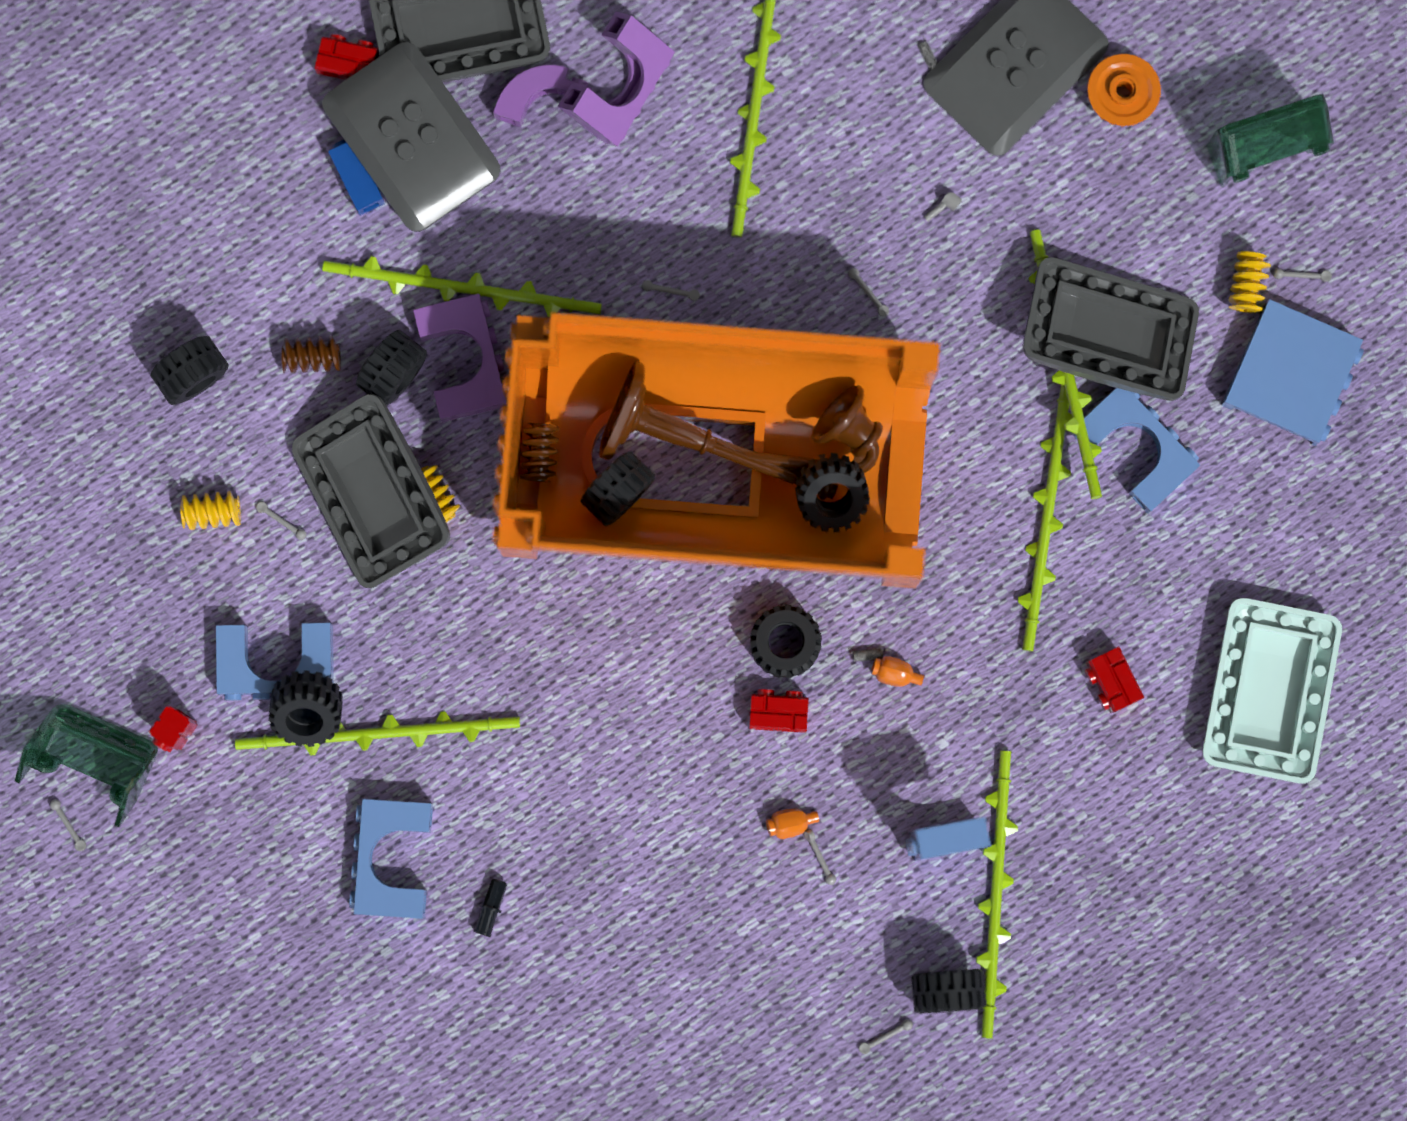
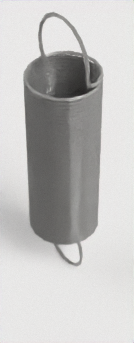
(927, 54)
(865, 655)

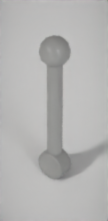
(1325, 276)
(693, 294)
(883, 310)
(263, 508)
(810, 837)
(80, 845)
(907, 1025)

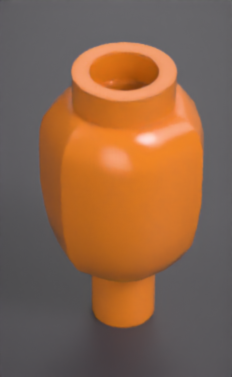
(895, 672)
(790, 822)

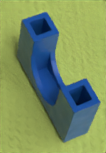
(355, 178)

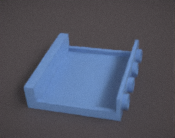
(1294, 372)

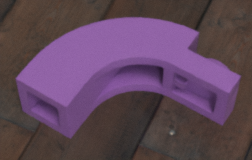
(528, 87)

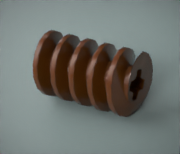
(311, 354)
(539, 452)

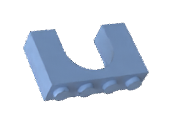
(1173, 460)
(234, 671)
(378, 820)
(948, 839)

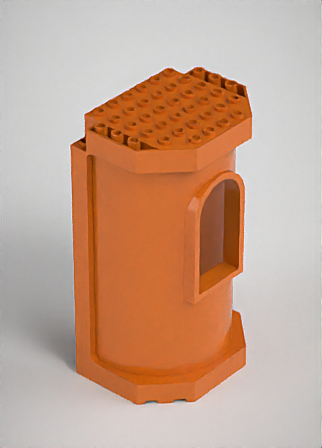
(779, 381)

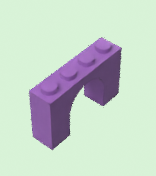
(646, 61)
(468, 318)

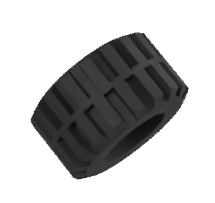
(391, 367)
(189, 370)
(617, 488)
(837, 513)
(785, 616)
(307, 725)
(948, 991)

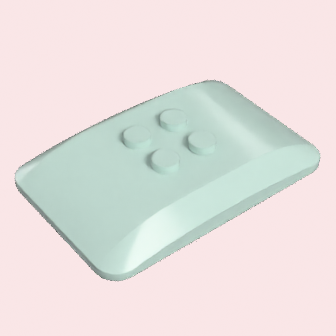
(1272, 690)

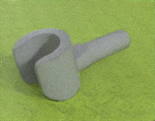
(951, 201)

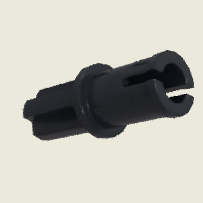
(490, 907)

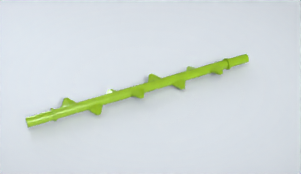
(751, 113)
(449, 288)
(1076, 399)
(1049, 523)
(391, 730)
(999, 881)

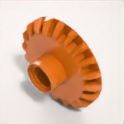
(1127, 72)

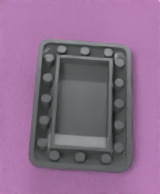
(464, 35)
(1014, 68)
(411, 136)
(1110, 329)
(371, 491)

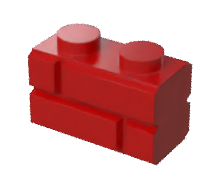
(343, 58)
(1114, 680)
(779, 712)
(172, 729)

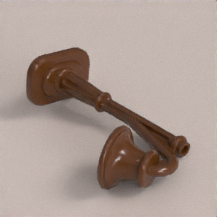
(841, 421)

